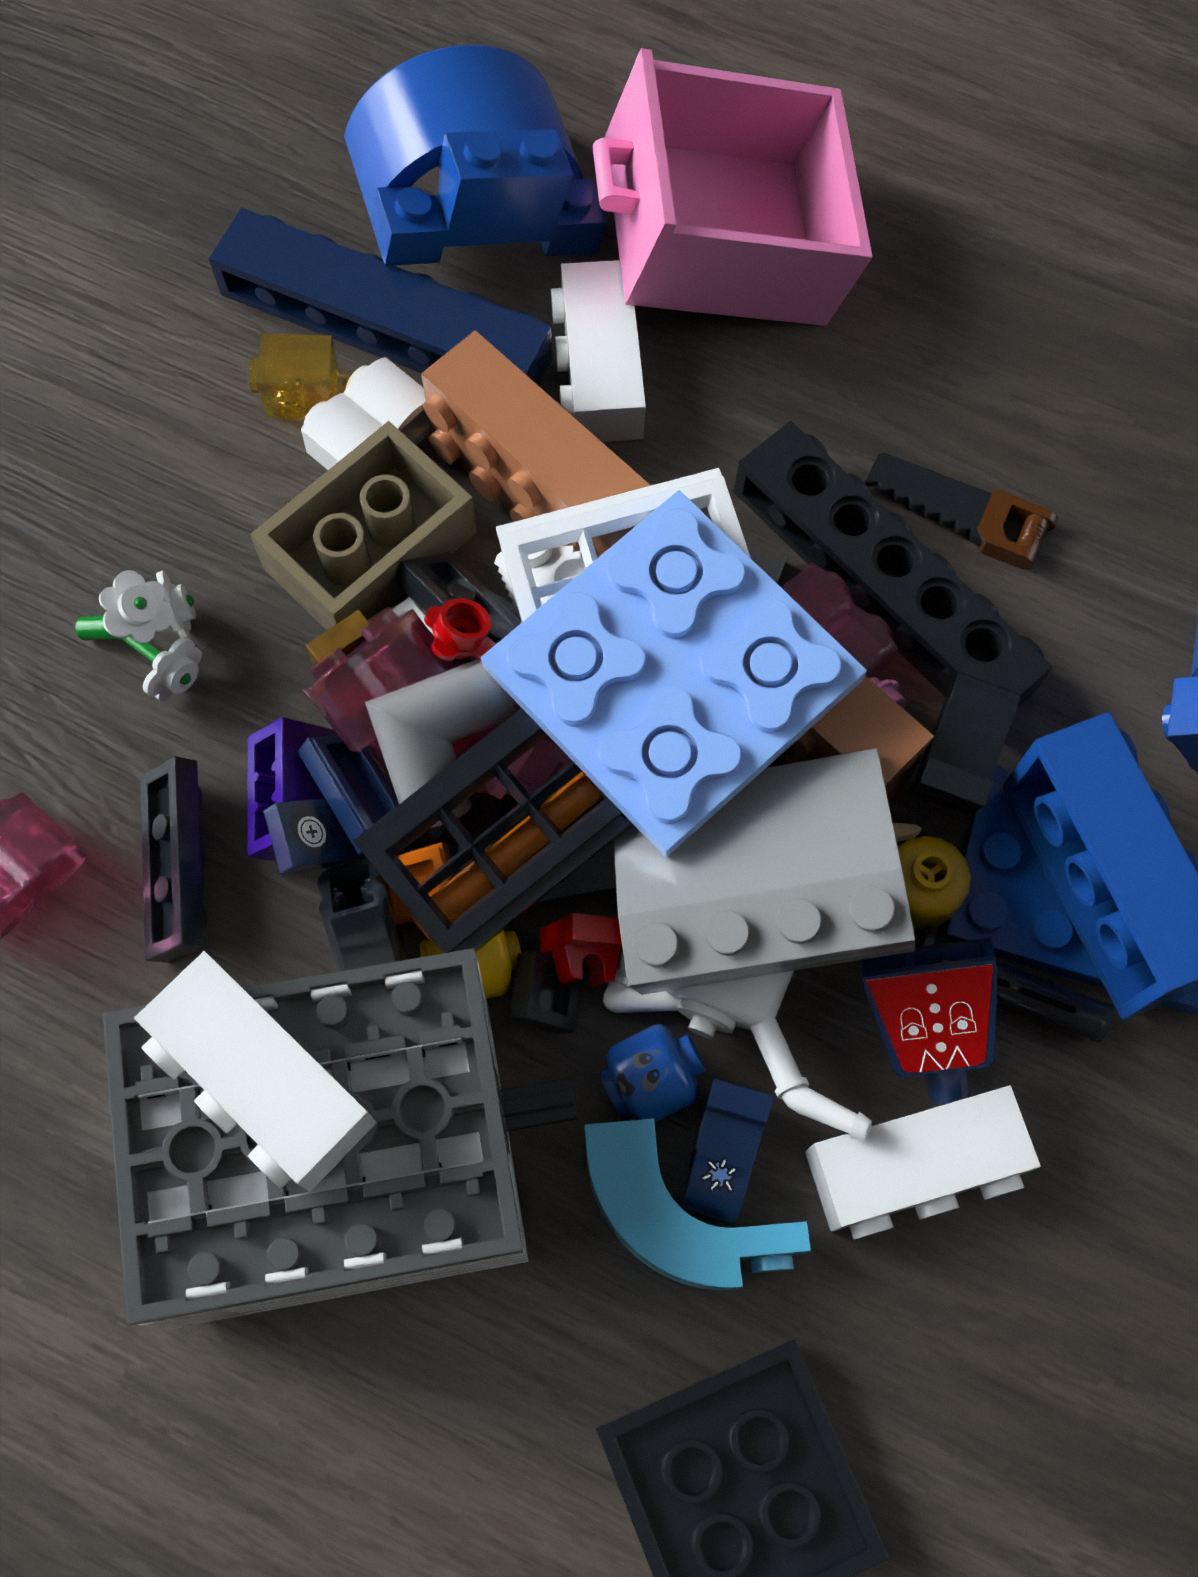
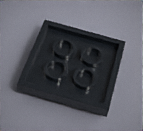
(742, 1478)

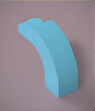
(659, 1232)

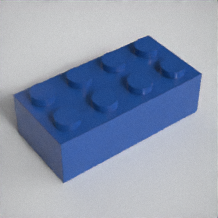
(1112, 860)

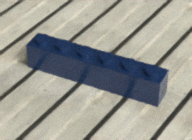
(364, 301)

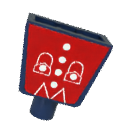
(936, 1012)

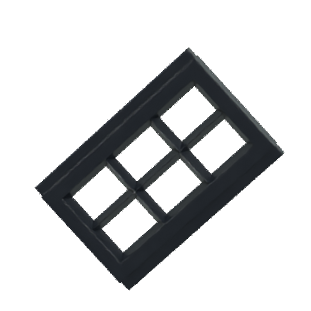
(513, 893)

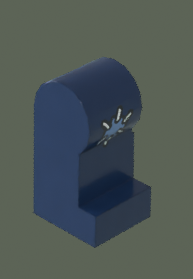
(725, 1150)

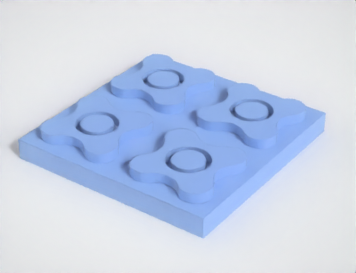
(673, 671)

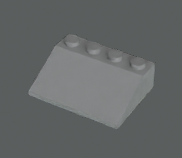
(771, 884)

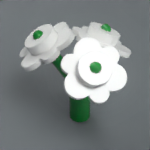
(134, 615)

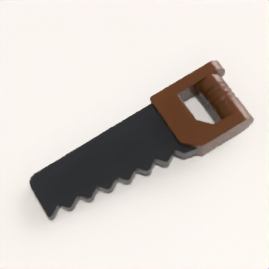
(966, 508)

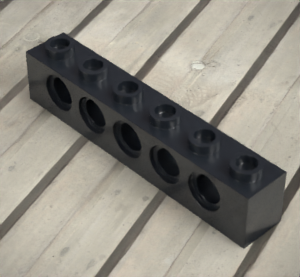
(810, 524)

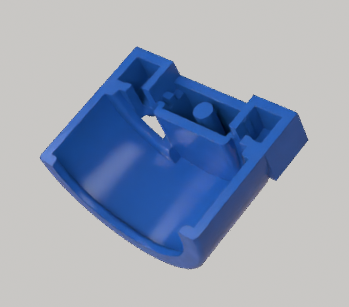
(497, 155)

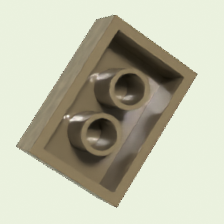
(355, 524)

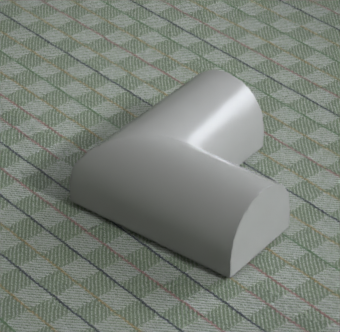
(425, 718)

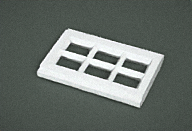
(602, 517)

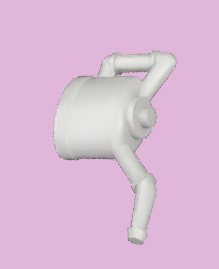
(751, 1006)

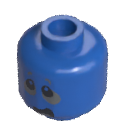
(652, 1074)

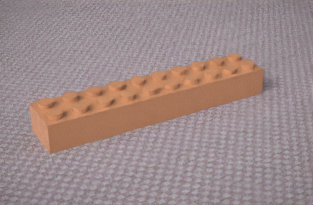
(544, 460)

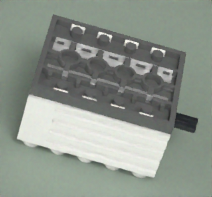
(405, 1206)

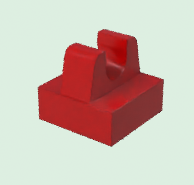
(584, 939)

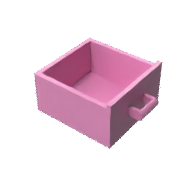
(732, 194)

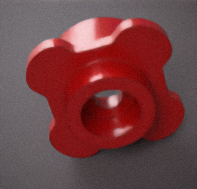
(459, 629)

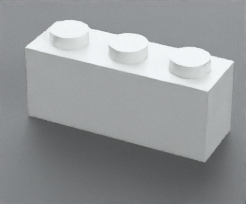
(599, 351)
(252, 1075)
(923, 1162)

